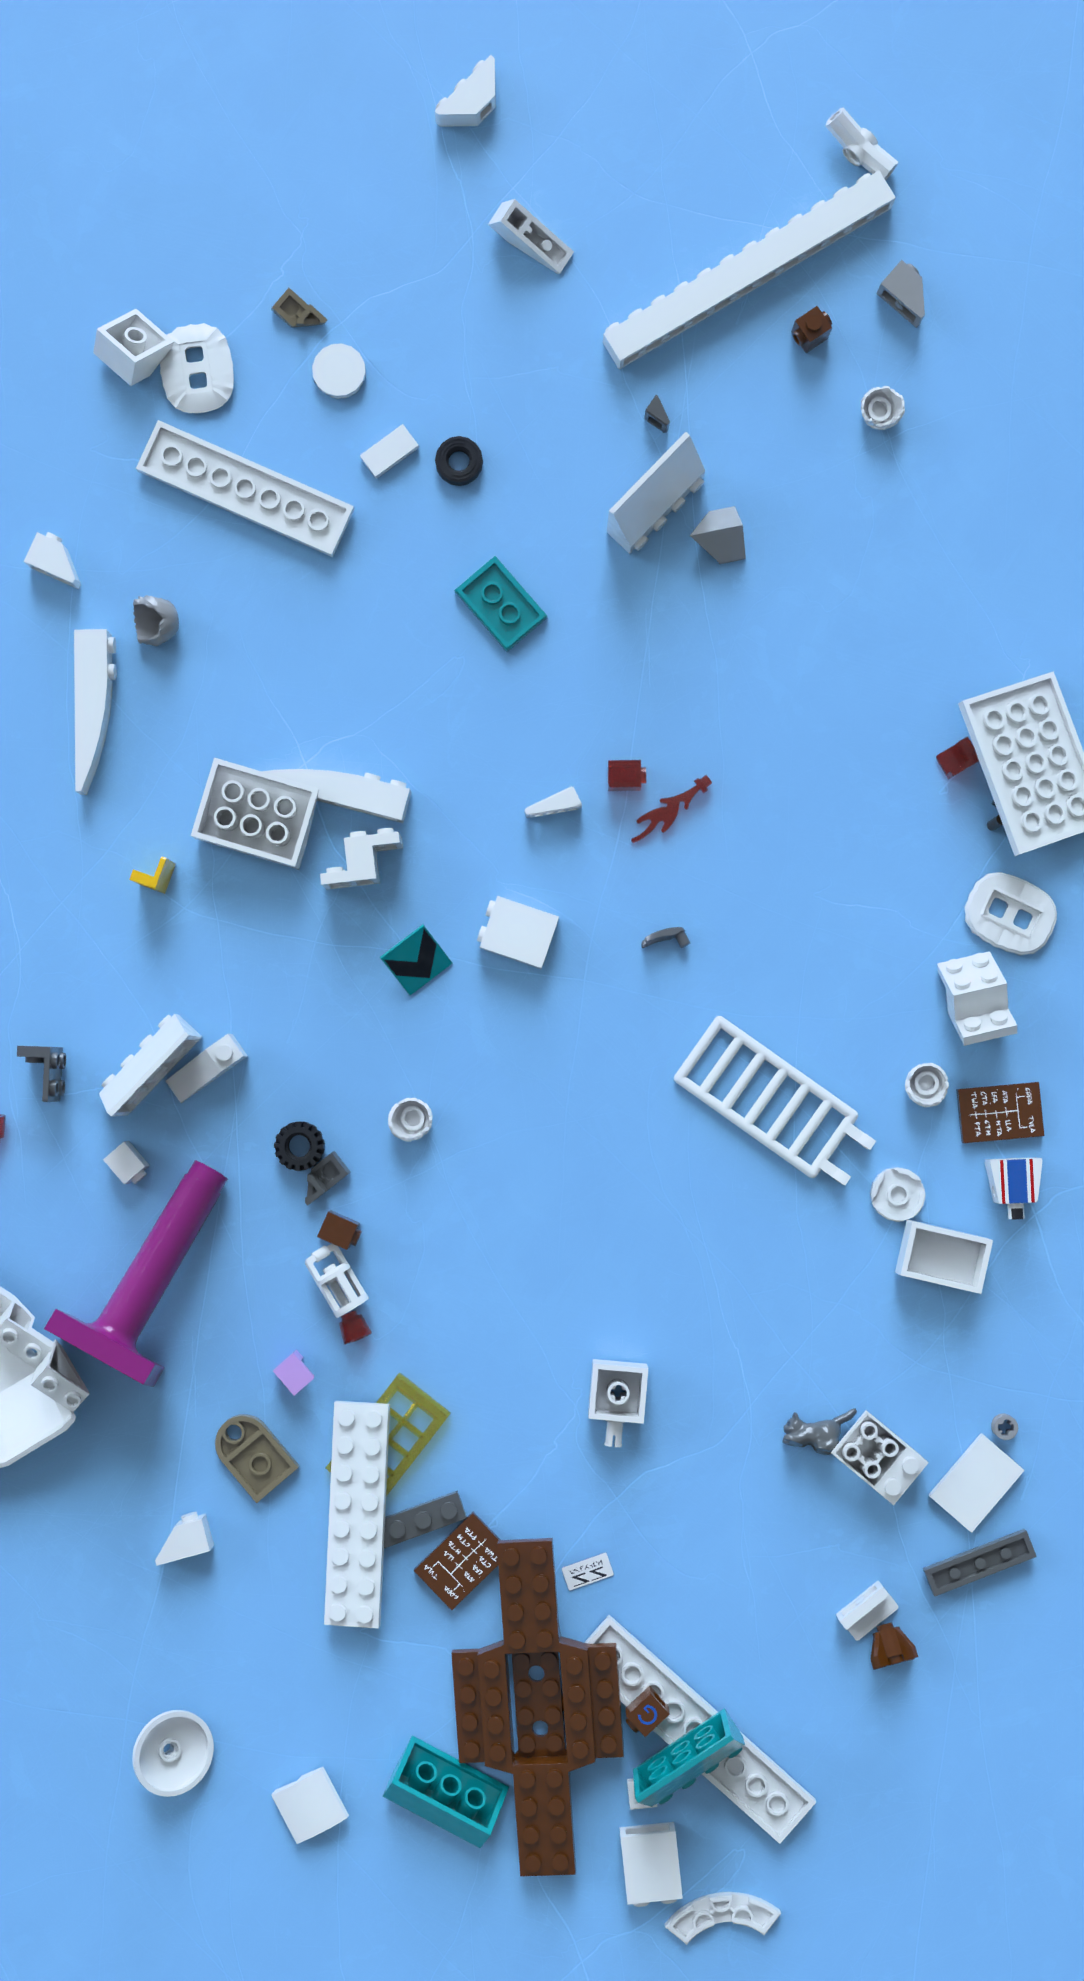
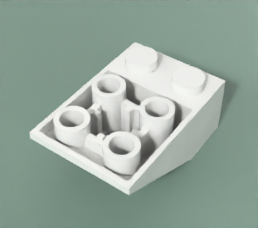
(879, 1457)

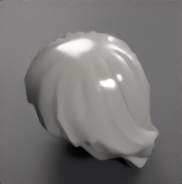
(155, 620)

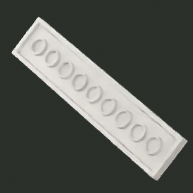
(747, 1779)

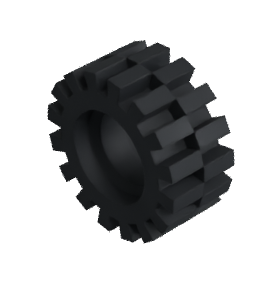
(282, 1146)

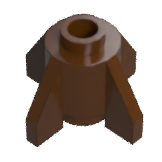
(891, 1647)

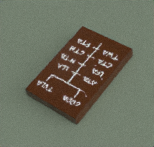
(1000, 1112)
(460, 1561)

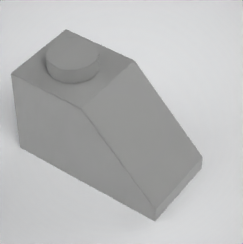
(904, 292)

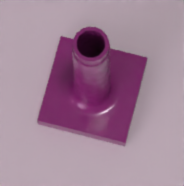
(116, 1330)

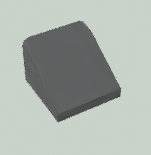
(656, 415)

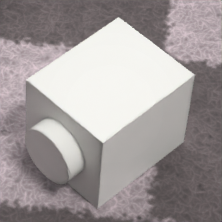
(127, 1163)

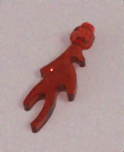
(669, 813)

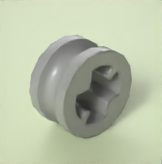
(1009, 1433)

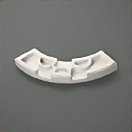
(720, 1908)

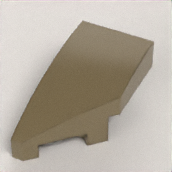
(296, 311)

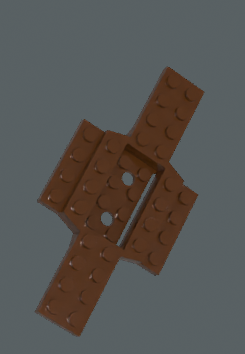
(589, 1701)

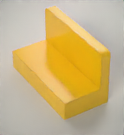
(161, 878)

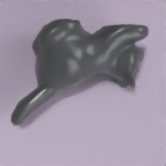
(820, 1435)

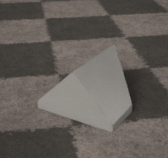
(721, 535)

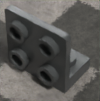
(54, 1062)

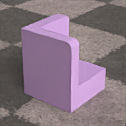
(294, 1373)

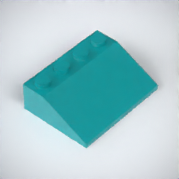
(686, 1759)

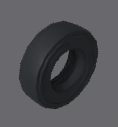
(464, 445)

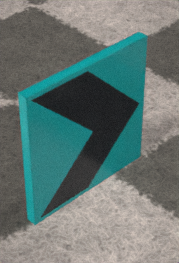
(416, 960)

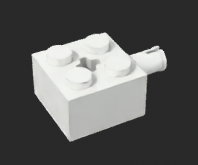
(621, 1409)

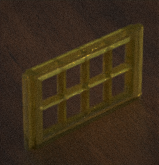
(425, 1403)

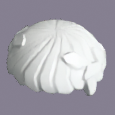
(882, 408)
(927, 1085)
(410, 1119)

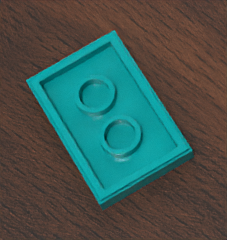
(500, 604)

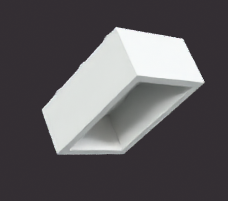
(943, 1256)

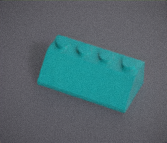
(446, 1792)

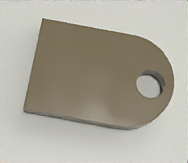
(256, 1457)

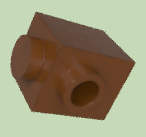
(812, 329)

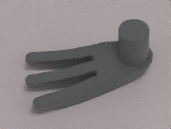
(667, 934)

